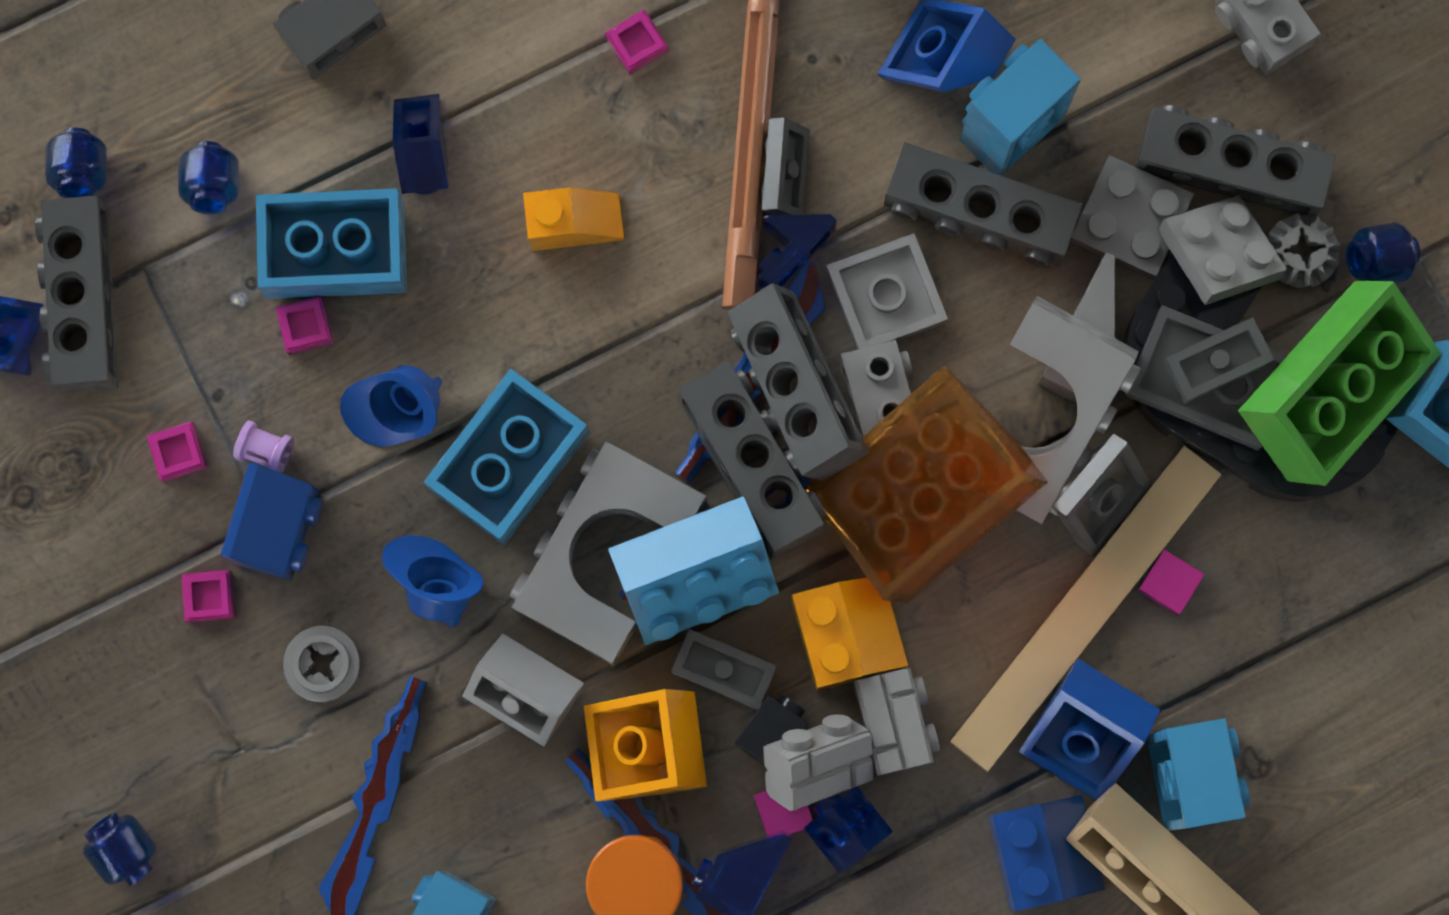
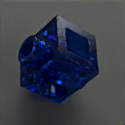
(847, 828)

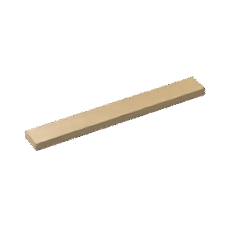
(1085, 609)

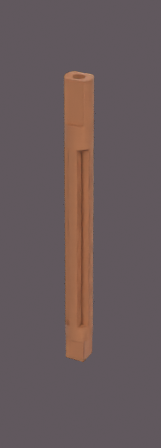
(750, 155)

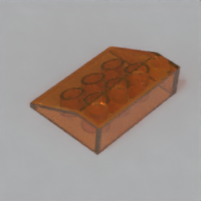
(928, 488)

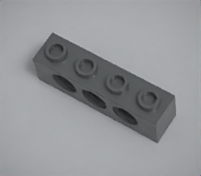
(1209, 171)
(1008, 198)
(95, 363)
(726, 389)
(836, 437)

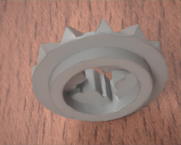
(1317, 234)
(299, 661)

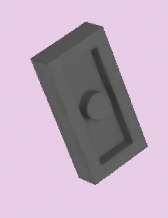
(785, 167)
(1218, 360)
(723, 669)

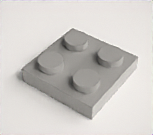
(1126, 216)
(1222, 249)
(887, 293)

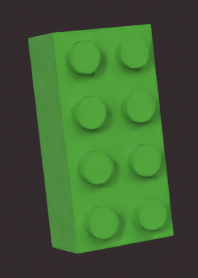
(1340, 382)

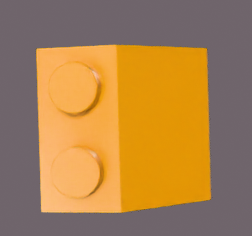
(847, 633)
(645, 745)

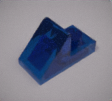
(801, 238)
(17, 331)

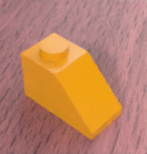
(572, 218)

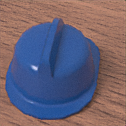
(392, 406)
(433, 578)

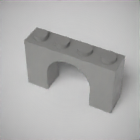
(1094, 368)
(612, 486)

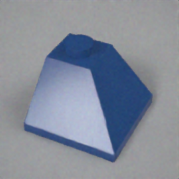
(947, 47)

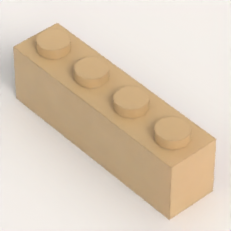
(1150, 861)

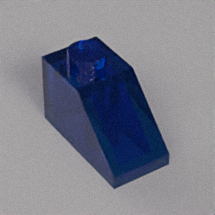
(420, 144)
(740, 874)

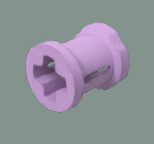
(263, 447)

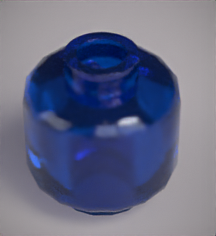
(75, 163)
(208, 177)
(1383, 253)
(119, 849)

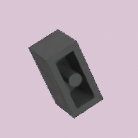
(327, 30)

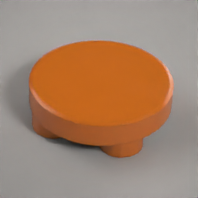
(634, 878)

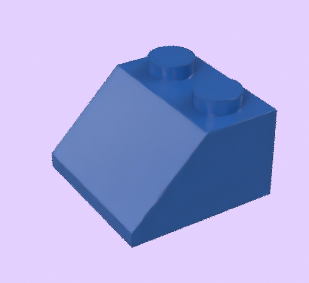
(271, 523)
(1089, 730)
(1037, 858)

